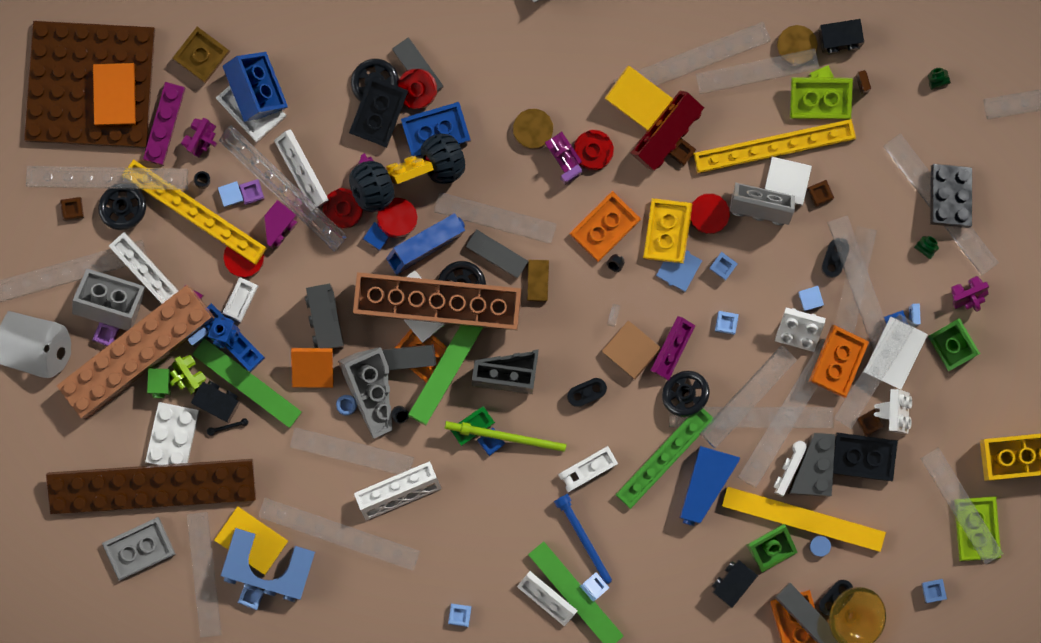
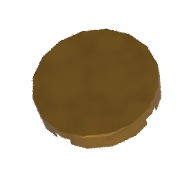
(796, 39)
(533, 128)

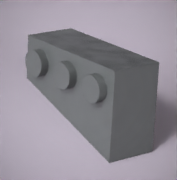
(324, 317)
(507, 373)
(816, 468)

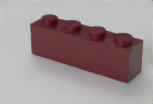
(667, 130)

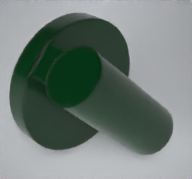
(938, 77)
(927, 246)

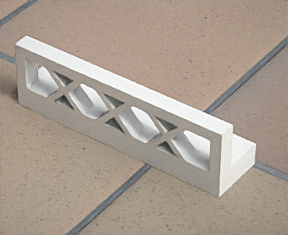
(396, 490)

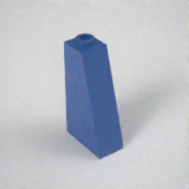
(425, 243)
(706, 481)

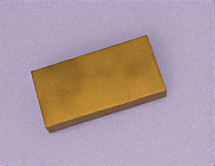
(538, 280)

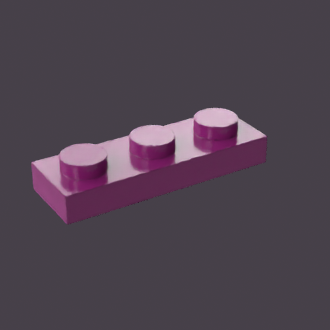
(673, 348)

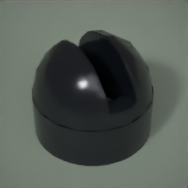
(202, 176)
(615, 263)
(400, 414)

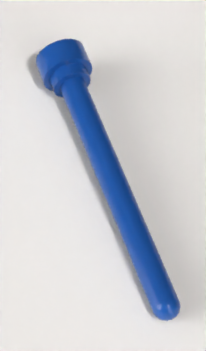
(565, 505)

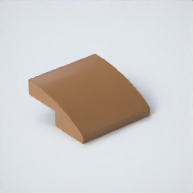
(631, 350)

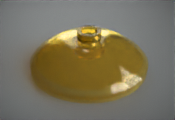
(867, 617)

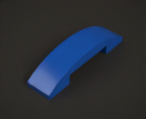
(243, 349)

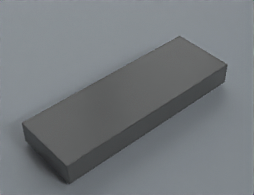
(412, 59)
(497, 254)
(410, 357)

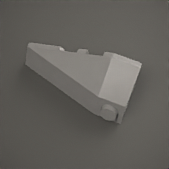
(368, 382)

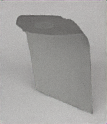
(24, 343)

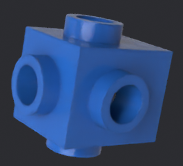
(223, 332)

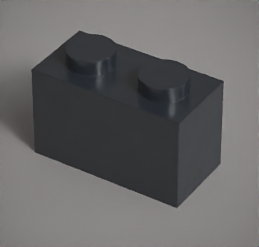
(841, 36)
(216, 402)
(734, 583)

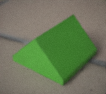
(954, 344)
(772, 547)

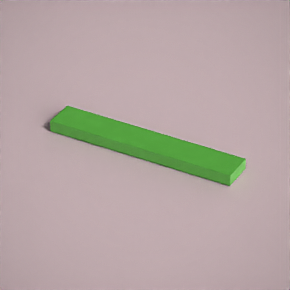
(444, 373)
(247, 383)
(663, 458)
(574, 594)

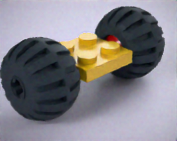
(373, 183)

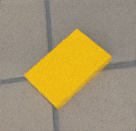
(638, 98)
(667, 231)
(266, 544)

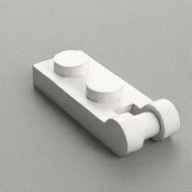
(790, 467)
(588, 468)

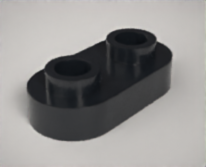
(831, 257)
(586, 392)
(832, 594)

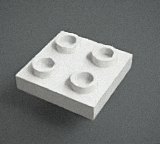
(800, 329)
(896, 411)

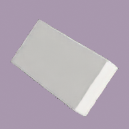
(240, 299)

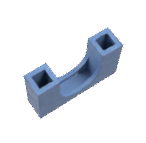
(289, 584)

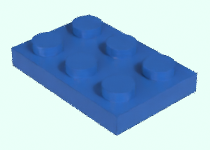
(441, 120)

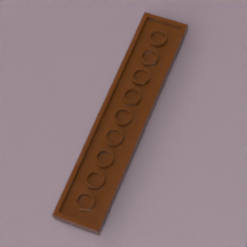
(151, 486)

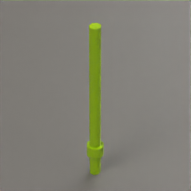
(466, 429)

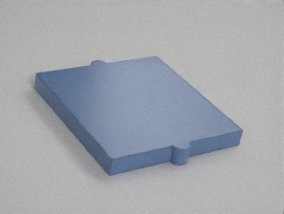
(680, 274)

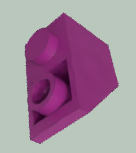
(277, 222)

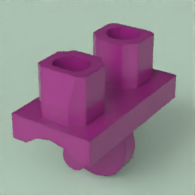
(202, 138)
(563, 152)
(972, 297)

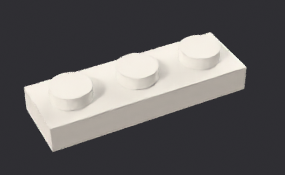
(547, 598)

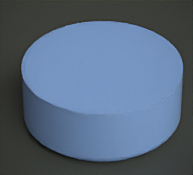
(346, 405)
(820, 546)

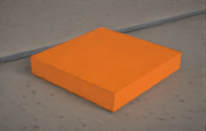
(312, 367)

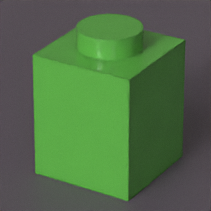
(159, 382)

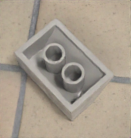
(762, 204)
(108, 299)

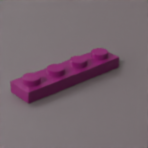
(164, 123)

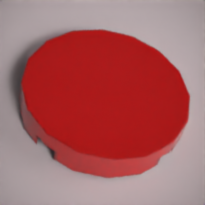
(421, 88)
(594, 149)
(342, 208)
(709, 213)
(397, 218)
(239, 265)

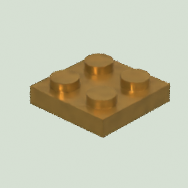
(201, 54)

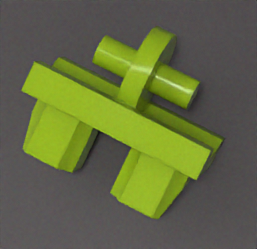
(182, 375)

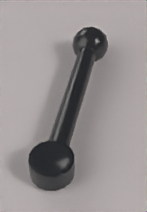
(211, 431)

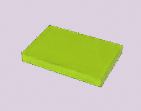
(821, 98)
(988, 511)

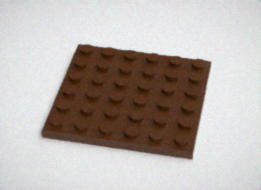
(62, 82)

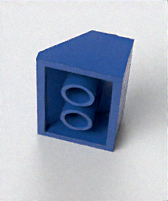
(254, 86)

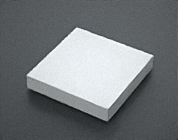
(788, 178)

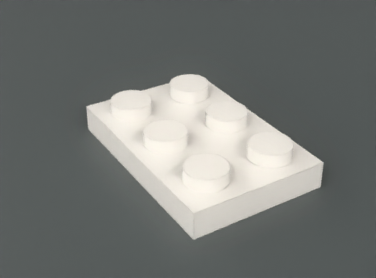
(172, 434)

